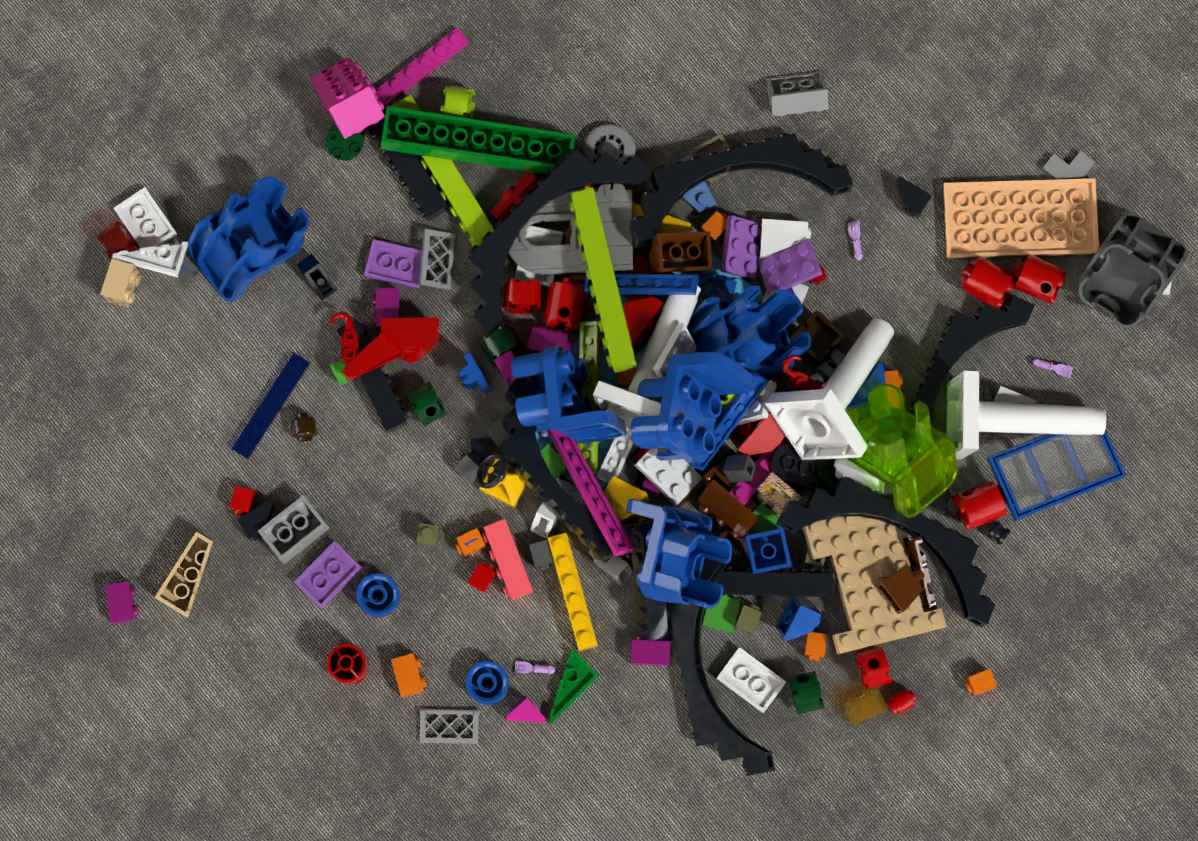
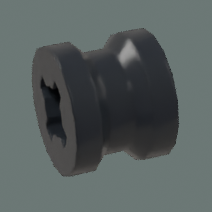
(998, 533)

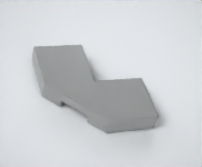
(1061, 170)

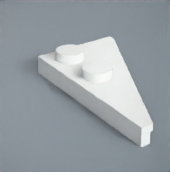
(161, 259)

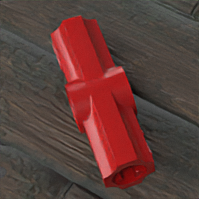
(513, 196)

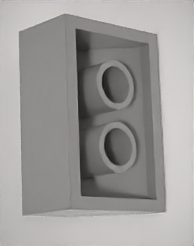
(797, 93)
(293, 529)

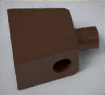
(901, 588)

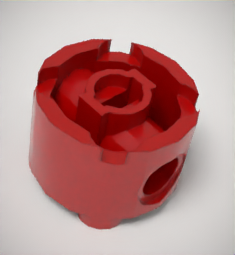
(522, 296)
(875, 658)

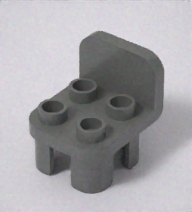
(1131, 270)

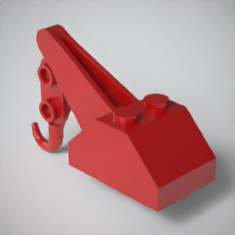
(641, 310)
(399, 338)
(766, 433)

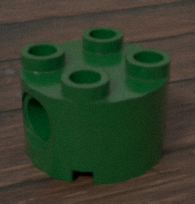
(343, 148)
(501, 342)
(426, 403)
(806, 692)

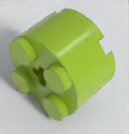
(458, 102)

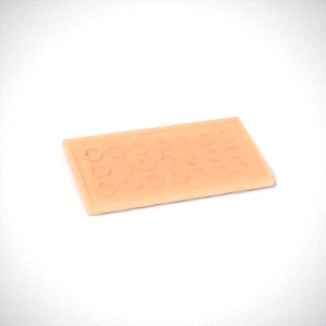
(1020, 218)

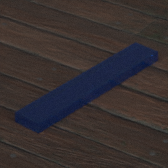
(270, 406)

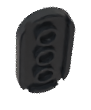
(809, 474)

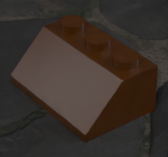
(681, 252)
(727, 510)

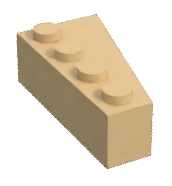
(185, 577)

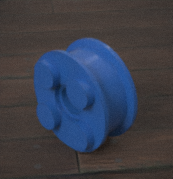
(390, 598)
(484, 670)

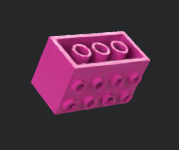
(348, 97)

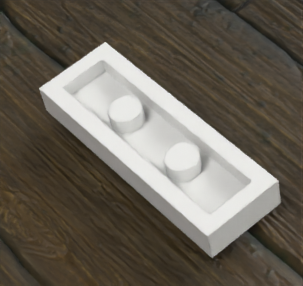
(616, 457)

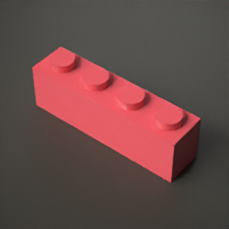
(508, 560)

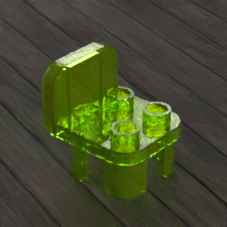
(905, 450)

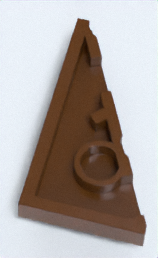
(919, 561)

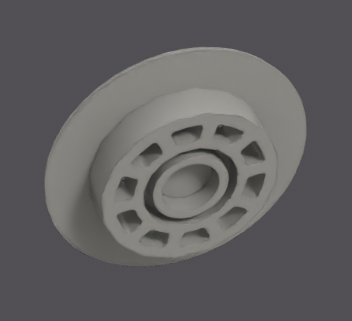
(608, 145)

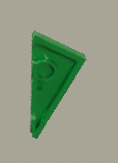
(575, 681)

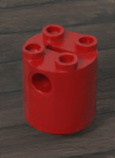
(1038, 278)
(986, 281)
(564, 298)
(980, 504)
(343, 656)

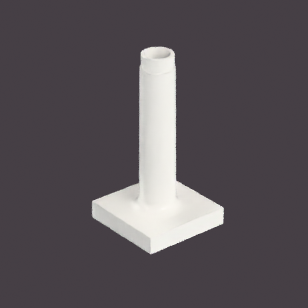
(627, 403)
(969, 416)
(817, 418)

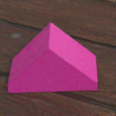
(526, 713)

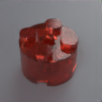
(117, 239)

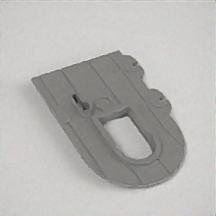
(616, 215)

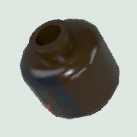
(304, 427)

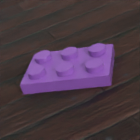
(741, 247)
(394, 264)
(790, 267)
(328, 575)

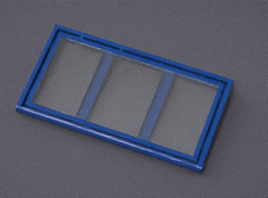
(1053, 470)

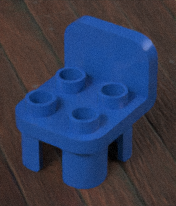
(247, 238)
(750, 331)
(562, 404)
(688, 405)
(677, 554)

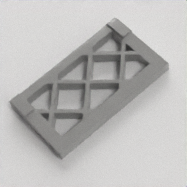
(424, 259)
(459, 712)

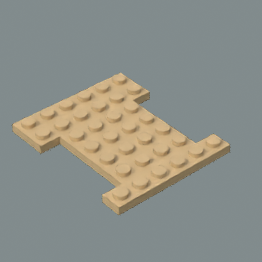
(863, 555)

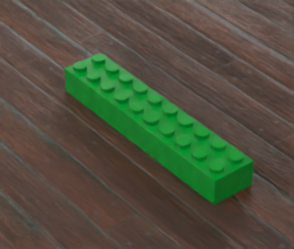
(474, 140)

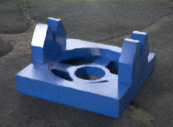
(705, 278)
(473, 375)

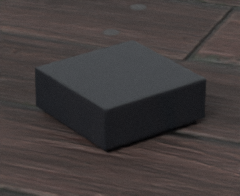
(481, 447)

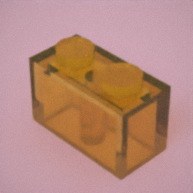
(864, 707)

